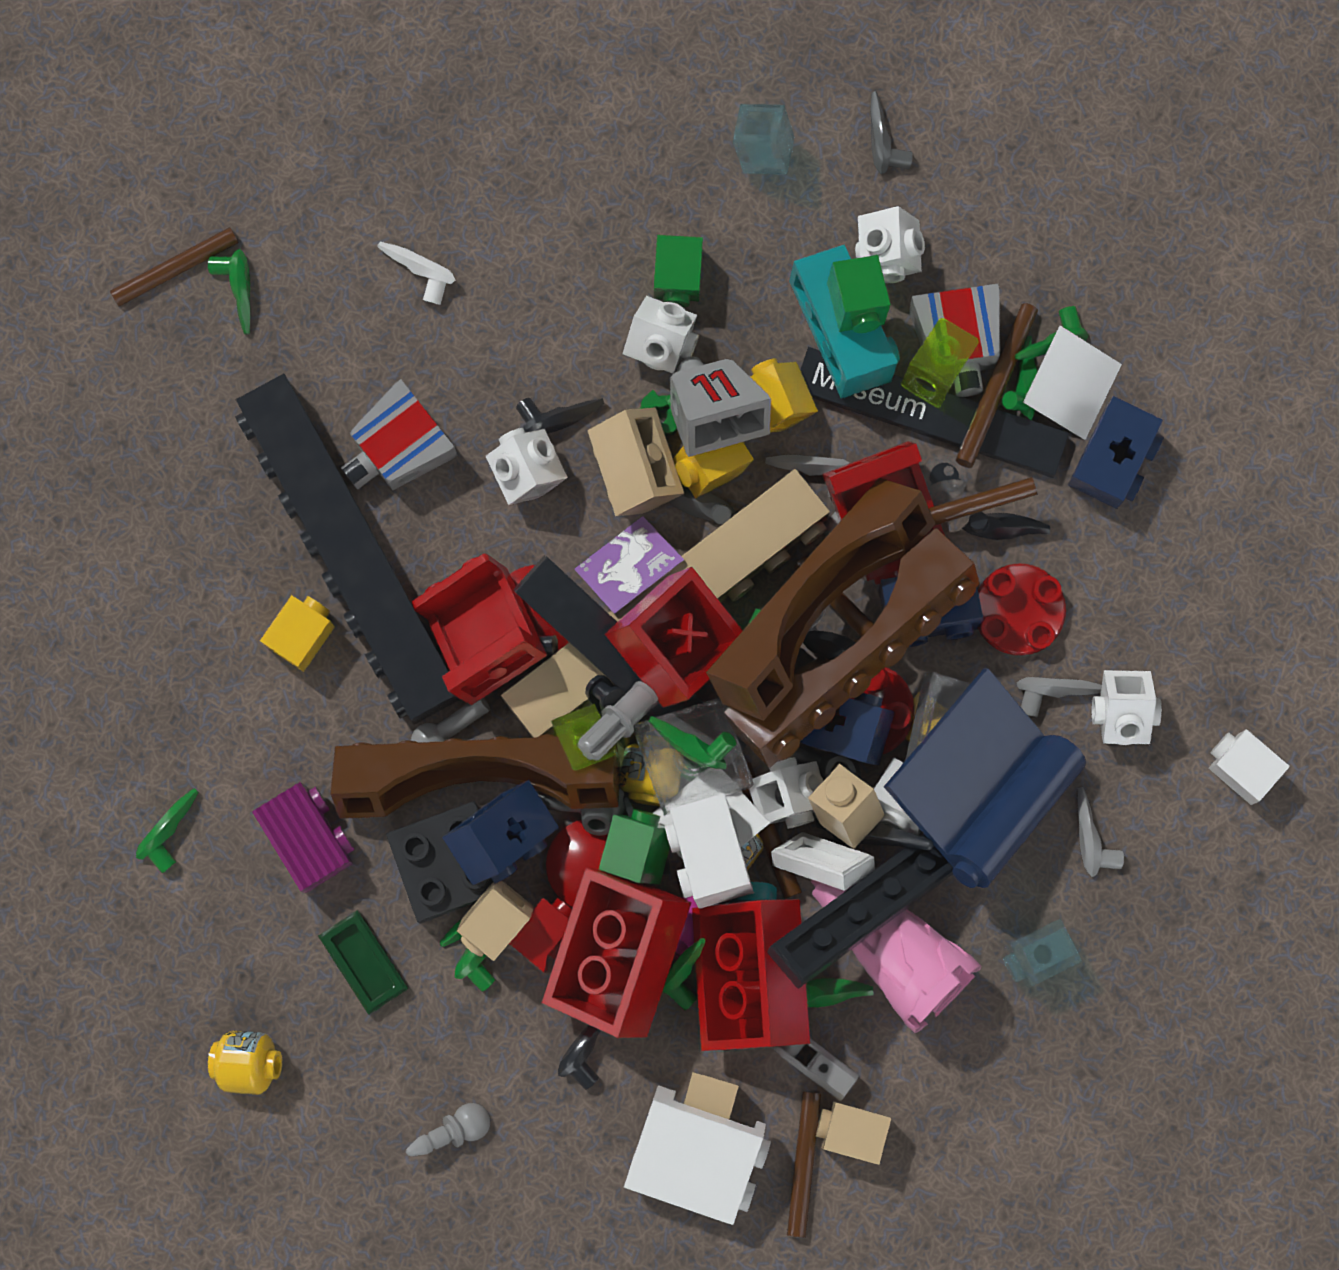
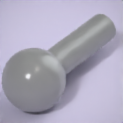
(451, 725)

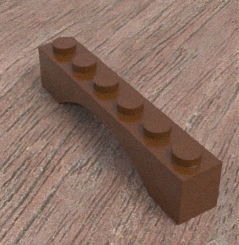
(928, 585)
(761, 661)
(383, 777)

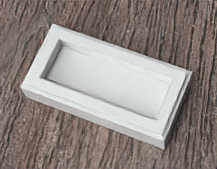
(823, 861)

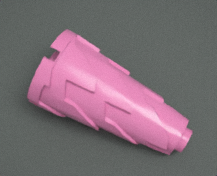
(910, 963)

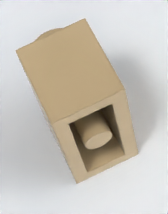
(635, 461)

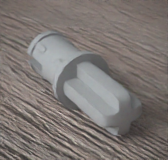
(617, 721)

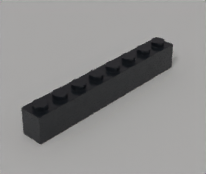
(347, 547)

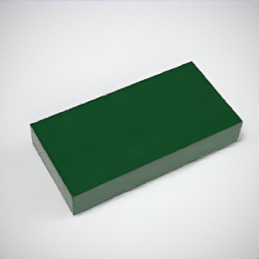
(363, 962)

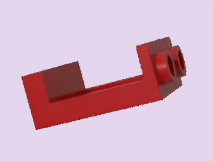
(853, 480)
(480, 628)

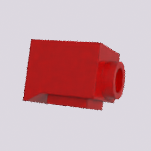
(543, 933)

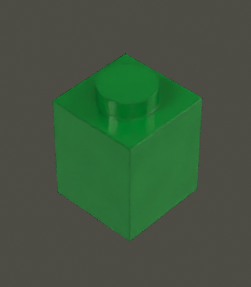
(678, 269)
(858, 294)
(636, 847)

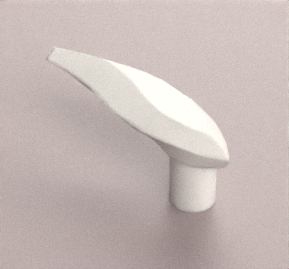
(424, 267)

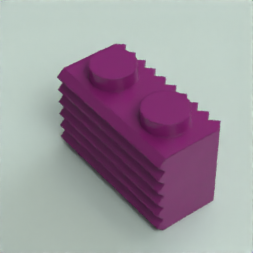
(304, 836)

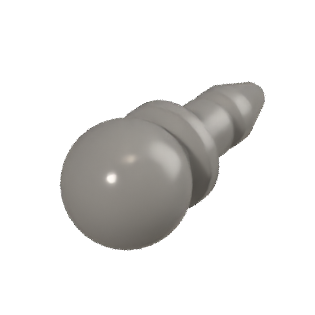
(468, 1123)

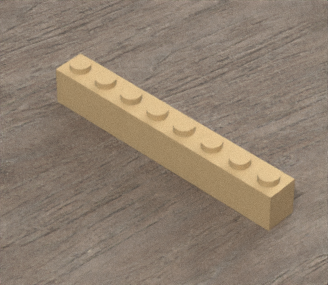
(724, 561)

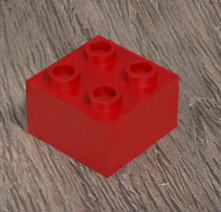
(675, 636)

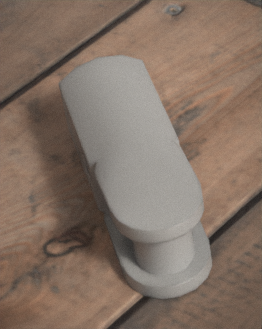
(822, 1069)

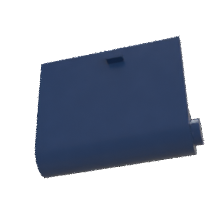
(983, 780)

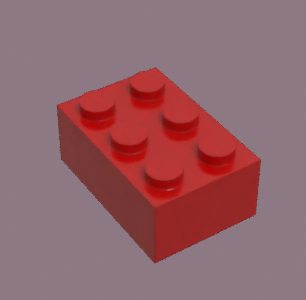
(616, 953)
(739, 986)

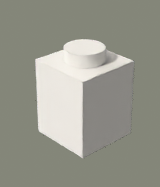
(1247, 765)

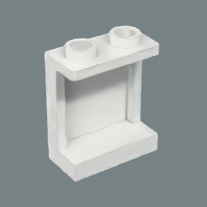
(696, 1159)

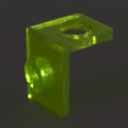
(939, 361)
(571, 728)

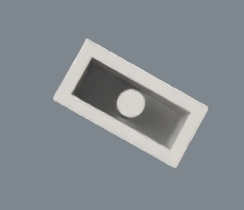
(710, 851)

